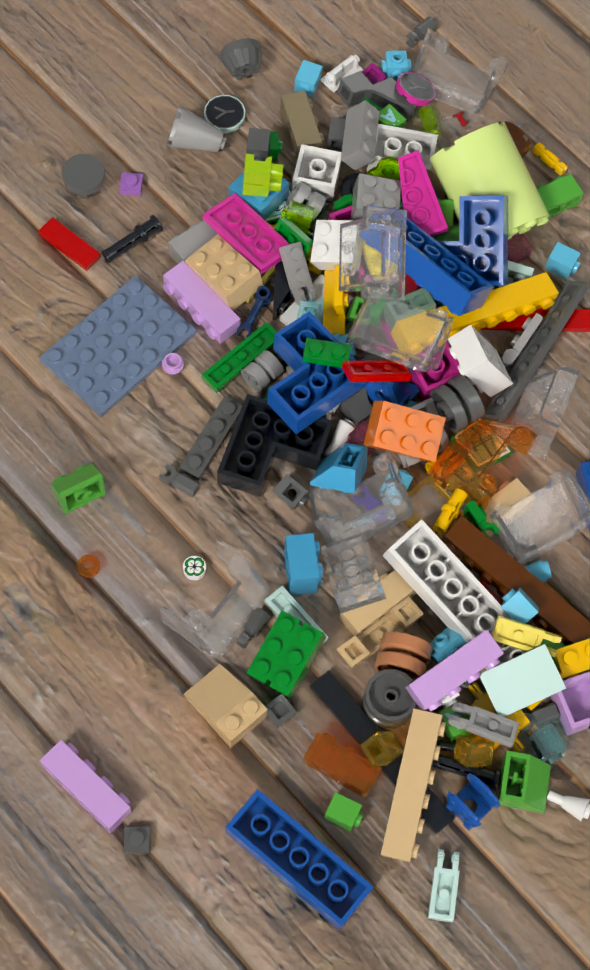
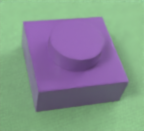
(131, 184)

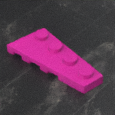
(419, 195)

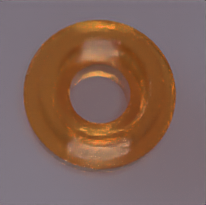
(88, 572)

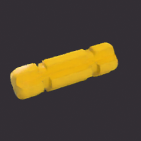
(550, 159)

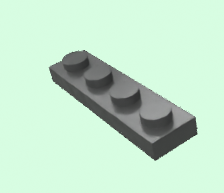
(211, 438)

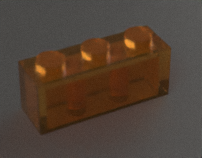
(341, 764)

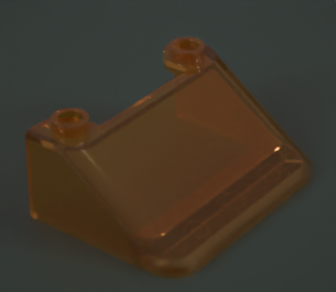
(472, 455)

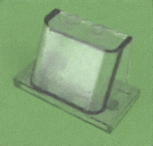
(374, 254)
(544, 405)

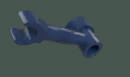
(260, 301)

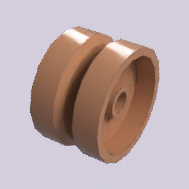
(404, 654)

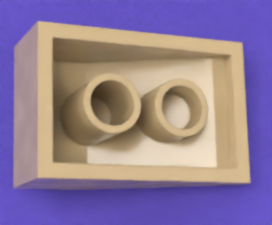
(226, 705)

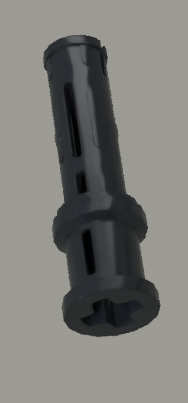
(140, 234)
(485, 774)

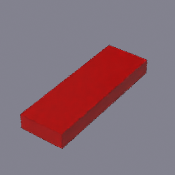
(69, 244)
(376, 371)

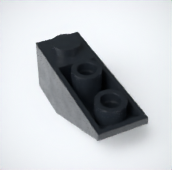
(281, 290)

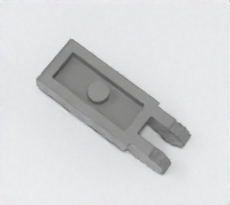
(297, 272)
(519, 342)
(484, 724)

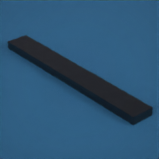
(361, 729)

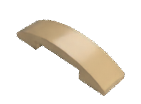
(368, 642)

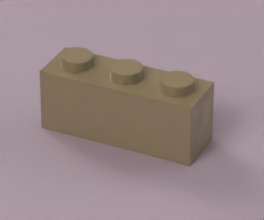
(300, 121)

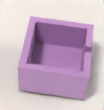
(574, 704)

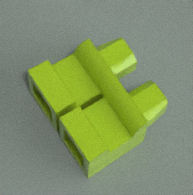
(261, 176)

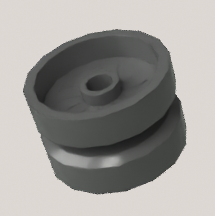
(457, 403)
(385, 712)

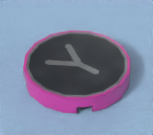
(415, 88)

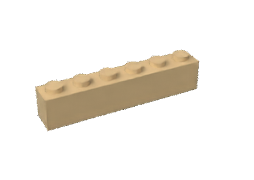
(412, 785)

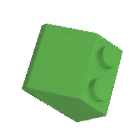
(78, 488)

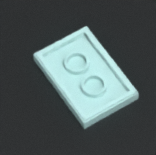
(522, 681)

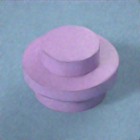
(172, 363)

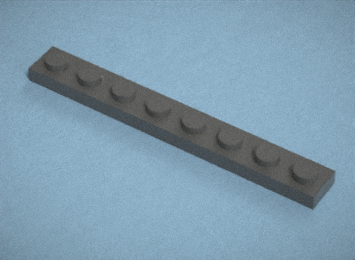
(536, 350)

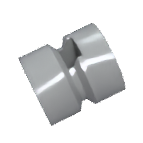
(313, 199)
(264, 369)

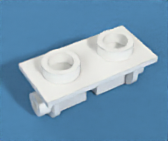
(346, 68)

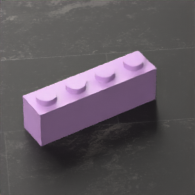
(201, 302)
(454, 670)
(86, 786)

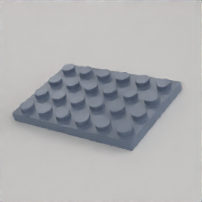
(117, 346)

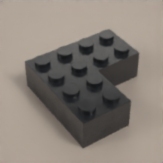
(263, 436)

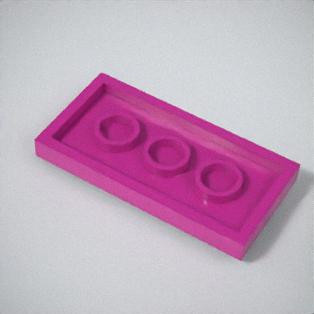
(246, 232)

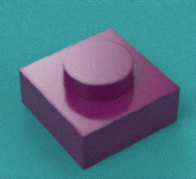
(374, 74)

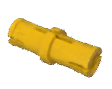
(450, 511)

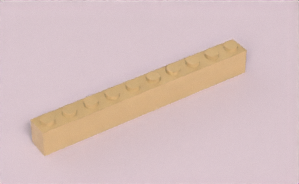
(397, 589)

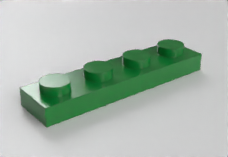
(238, 358)

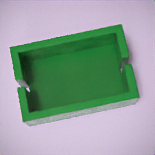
(286, 654)

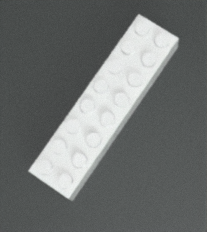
(447, 585)

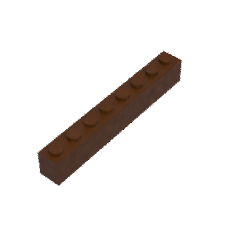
(505, 573)

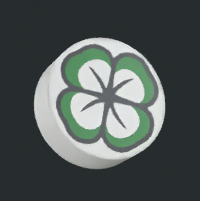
(194, 567)

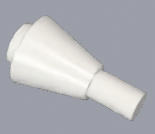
(340, 435)
(574, 805)

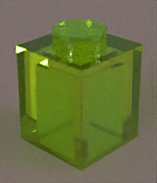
(299, 214)

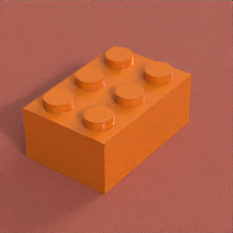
(404, 431)

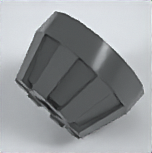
(242, 57)
(83, 175)

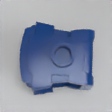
(391, 391)
(477, 792)

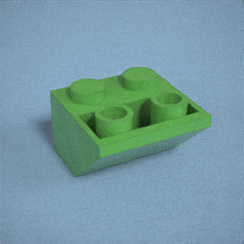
(523, 782)

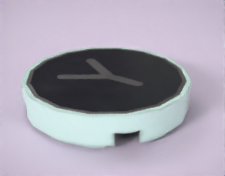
(225, 113)

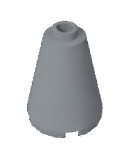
(194, 133)

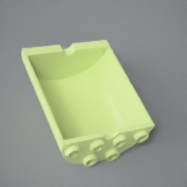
(487, 165)

